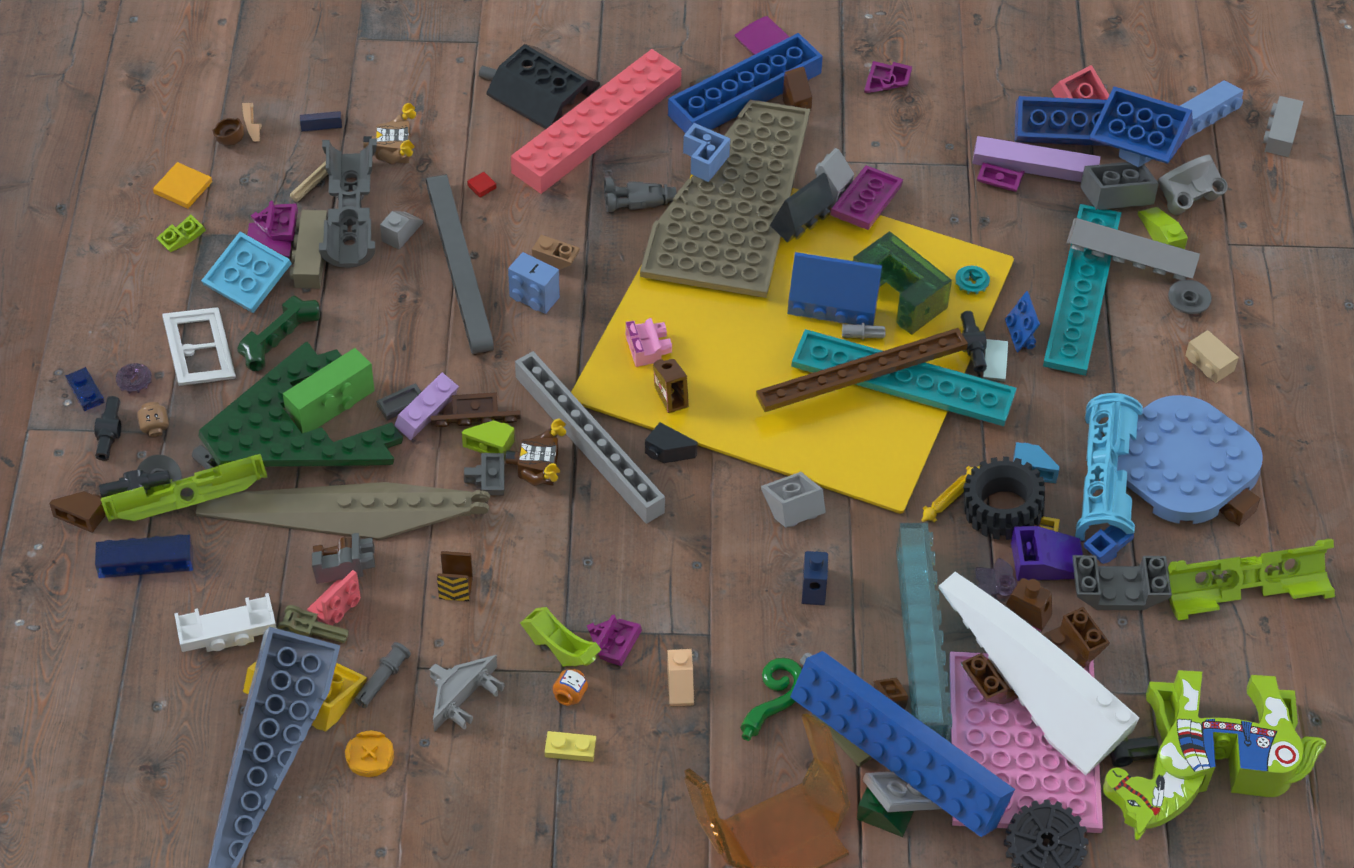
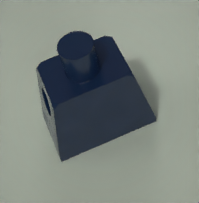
(814, 570)

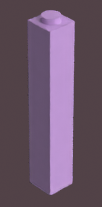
(1032, 158)

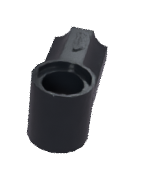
(1133, 750)

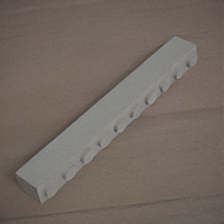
(590, 437)

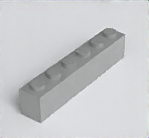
(1132, 248)

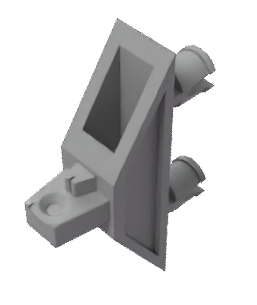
(458, 684)

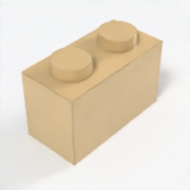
(1211, 356)

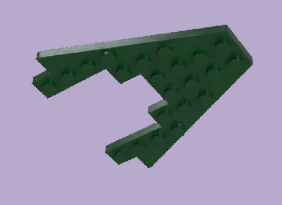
(260, 425)

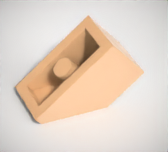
(680, 677)

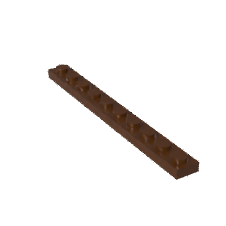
(861, 370)

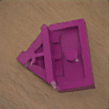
(278, 221)
(614, 638)

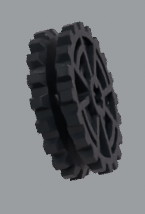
(1044, 821)

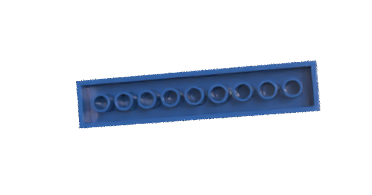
(902, 743)

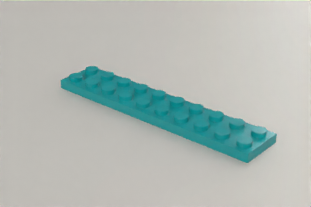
(1080, 301)
(919, 383)

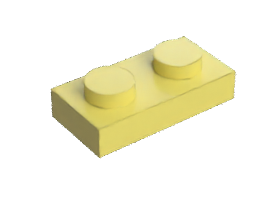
(570, 746)

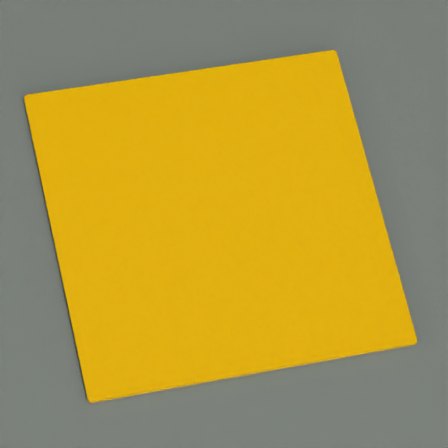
(741, 343)

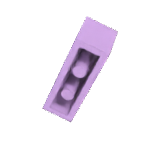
(426, 404)

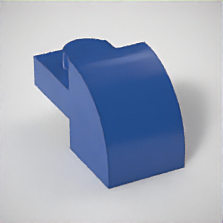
(1107, 543)

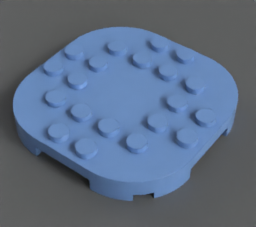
(1189, 459)

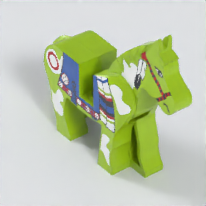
(1260, 756)

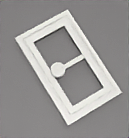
(179, 352)

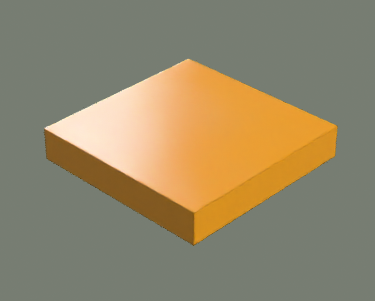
(182, 185)

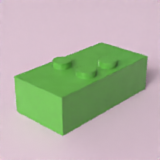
(329, 391)

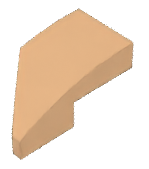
(253, 129)

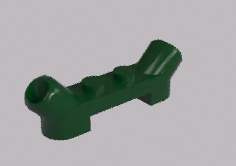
(295, 312)

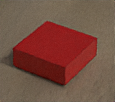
(481, 184)

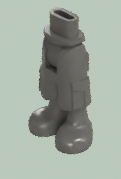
(638, 195)

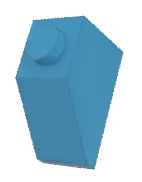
(1039, 459)

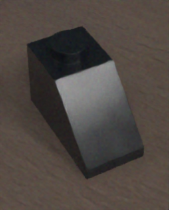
(669, 445)

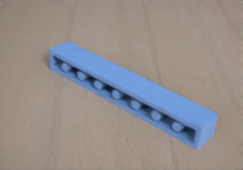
(1206, 110)

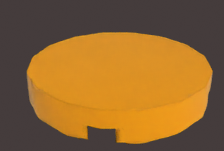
(369, 754)

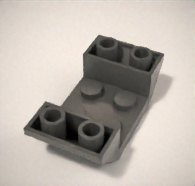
(1122, 585)

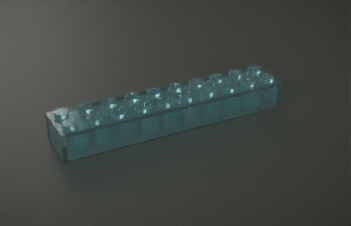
(921, 628)

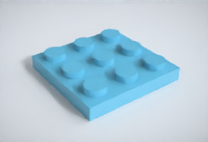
(246, 272)

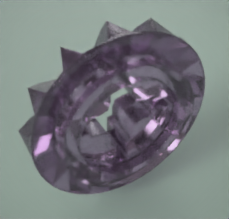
(129, 372)

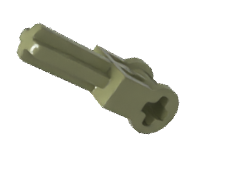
(307, 624)

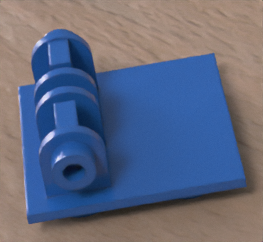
(1022, 323)

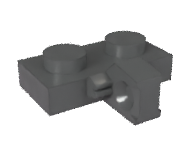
(488, 474)

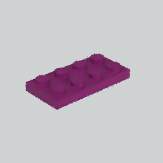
(866, 197)

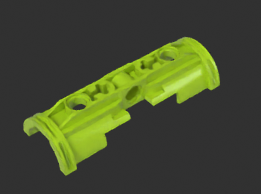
(205, 485)
(1303, 580)

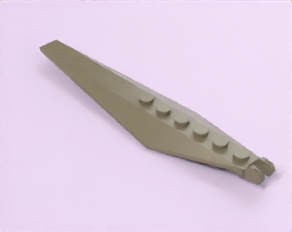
(366, 508)

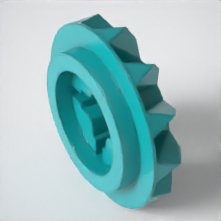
(977, 274)

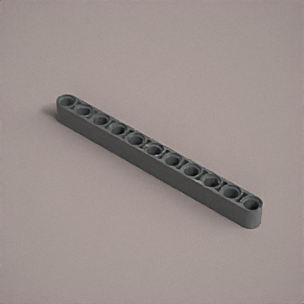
(459, 264)

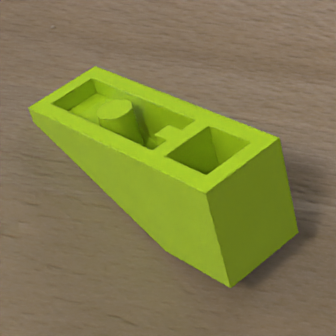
(1163, 227)

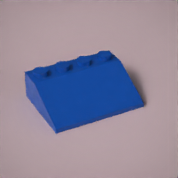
(1142, 125)
(834, 289)

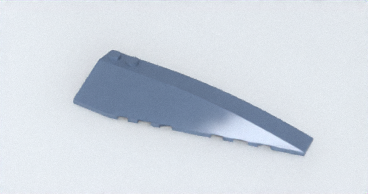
(282, 703)

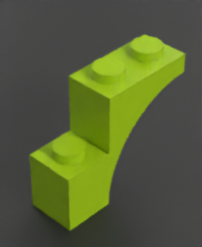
(564, 644)

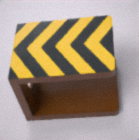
(456, 576)

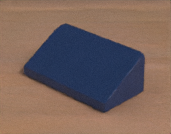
(320, 121)

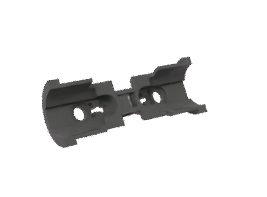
(349, 210)

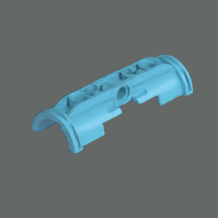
(1102, 456)

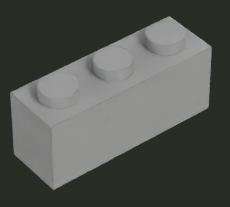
(1282, 126)

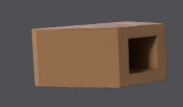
(554, 252)

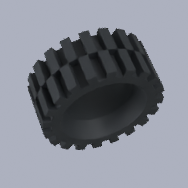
(1001, 477)

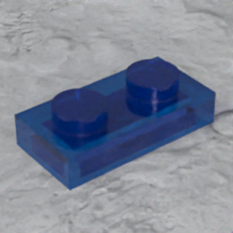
(84, 389)

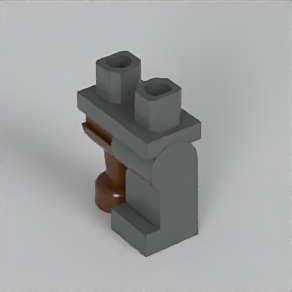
(338, 561)

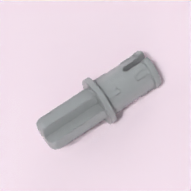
(862, 331)

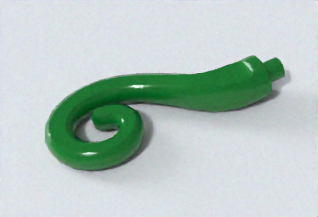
(755, 718)

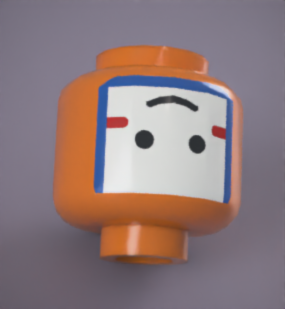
(570, 687)

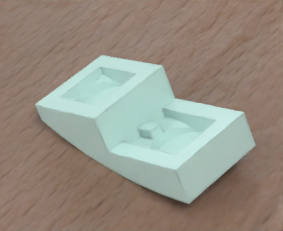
(996, 360)

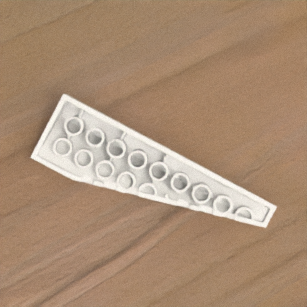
(1062, 697)

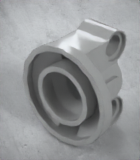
(1192, 183)

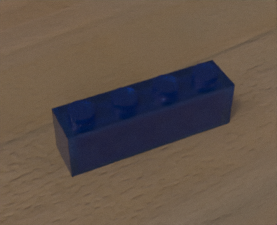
(144, 556)

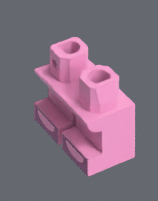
(644, 341)

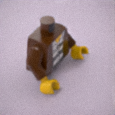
(539, 456)

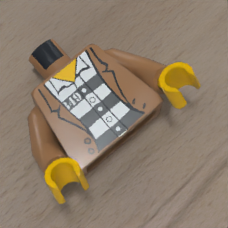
(394, 138)

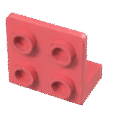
(337, 599)

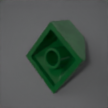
(873, 813)

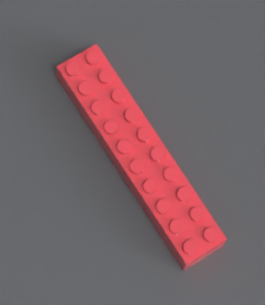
(595, 121)

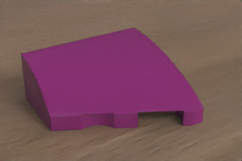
(887, 76)

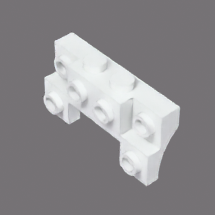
(225, 627)

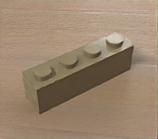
(306, 258)

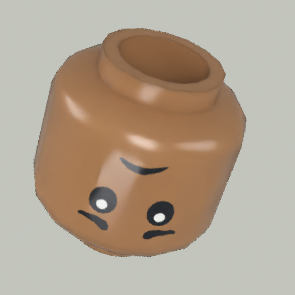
(153, 419)

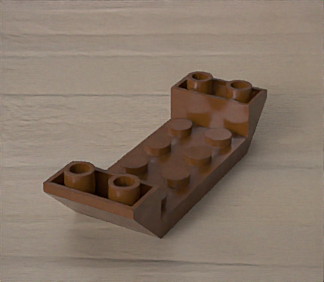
(1076, 637)

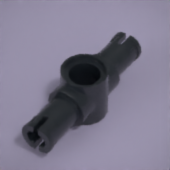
(976, 341)
(107, 428)
(133, 480)

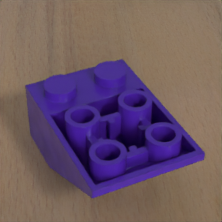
(1043, 553)

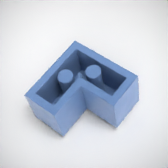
(706, 149)

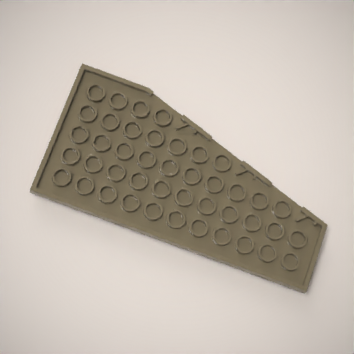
(721, 228)

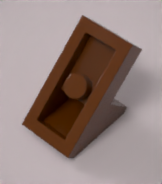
(893, 690)

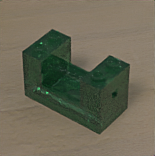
(921, 285)

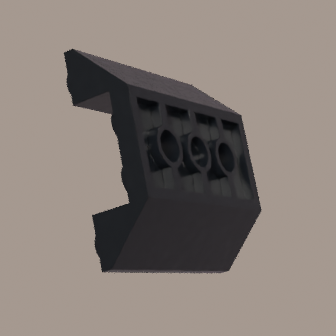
(533, 89)

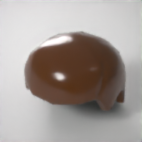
(229, 131)

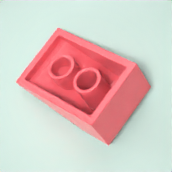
(1081, 85)

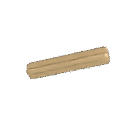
(309, 183)

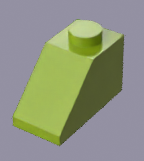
(489, 437)

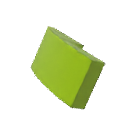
(179, 236)

